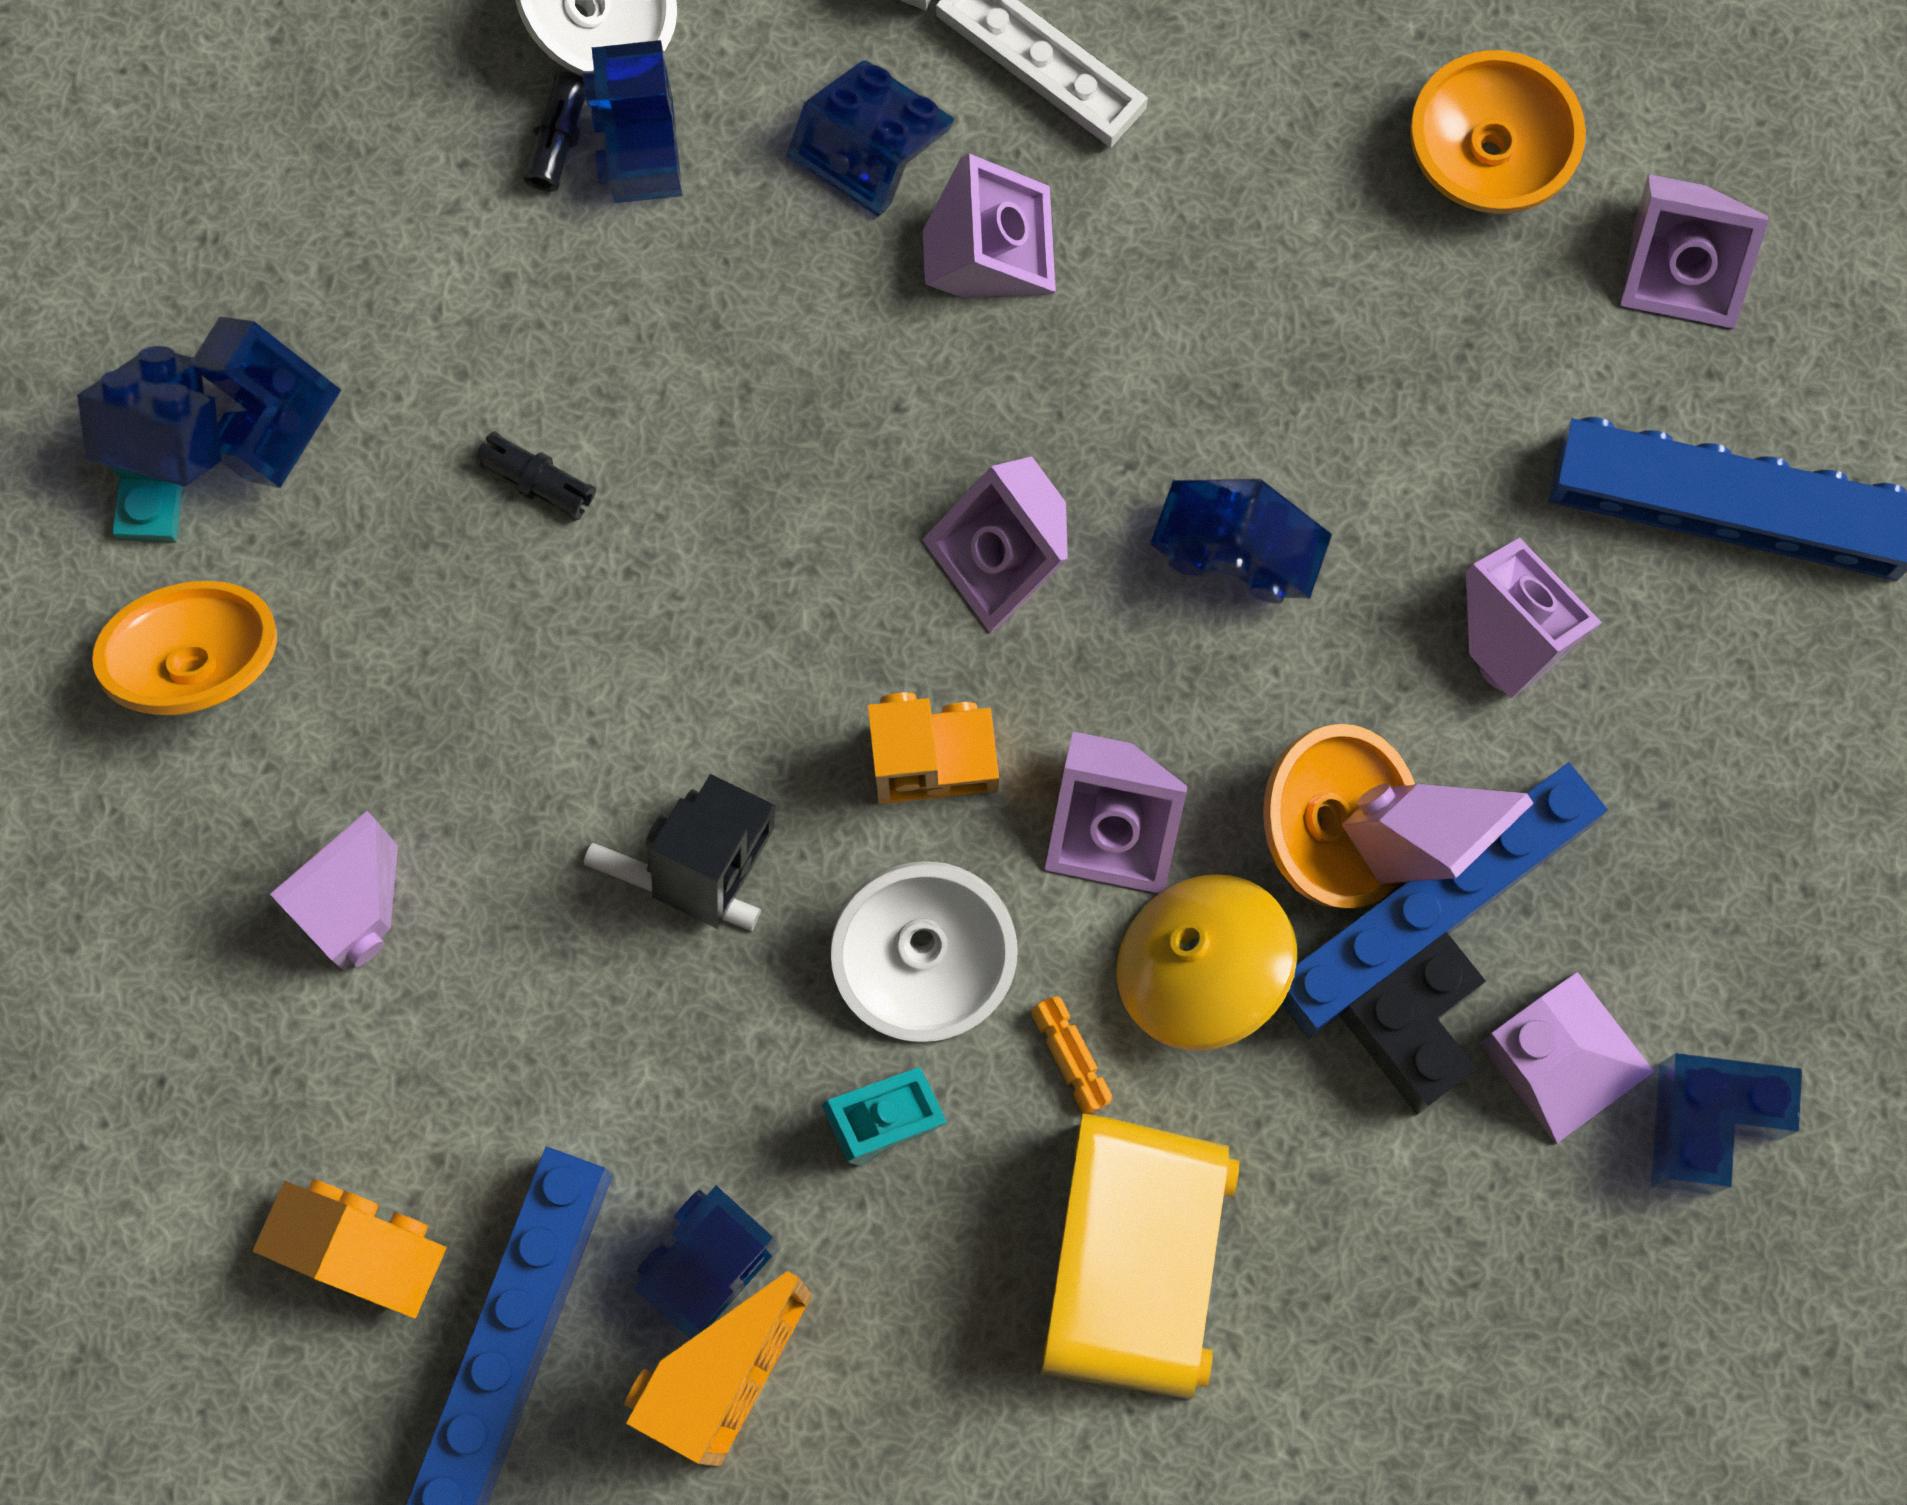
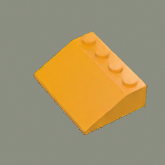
(712, 1381)

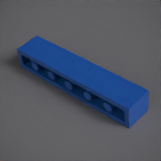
(1732, 497)
(1428, 908)
(512, 1332)

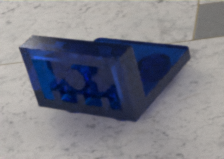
(864, 134)

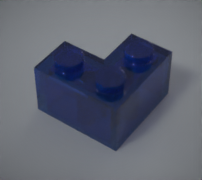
(636, 112)
(274, 400)
(152, 418)
(1243, 532)
(1707, 1104)
(708, 1264)

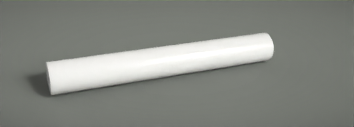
(636, 873)

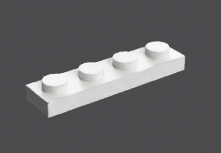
(1048, 63)

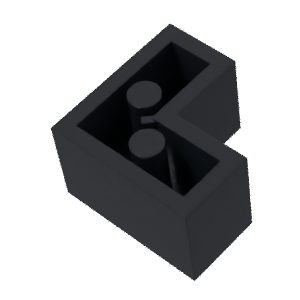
(708, 848)
(1402, 1024)

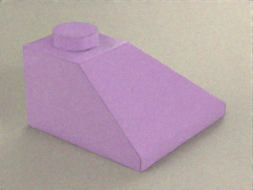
(990, 234)
(1691, 252)
(1002, 539)
(1521, 617)
(1115, 815)
(1429, 829)
(345, 893)
(1566, 1057)

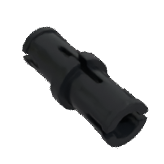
(556, 132)
(535, 475)

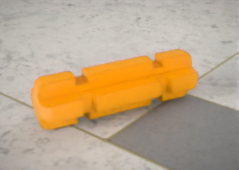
(1071, 1055)

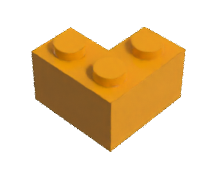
(930, 753)
(343, 1245)

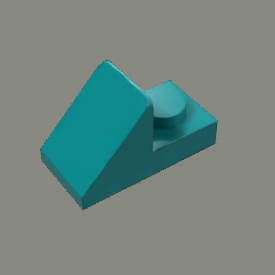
(146, 508)
(883, 1115)

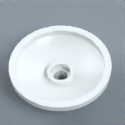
(569, 35)
(932, 987)

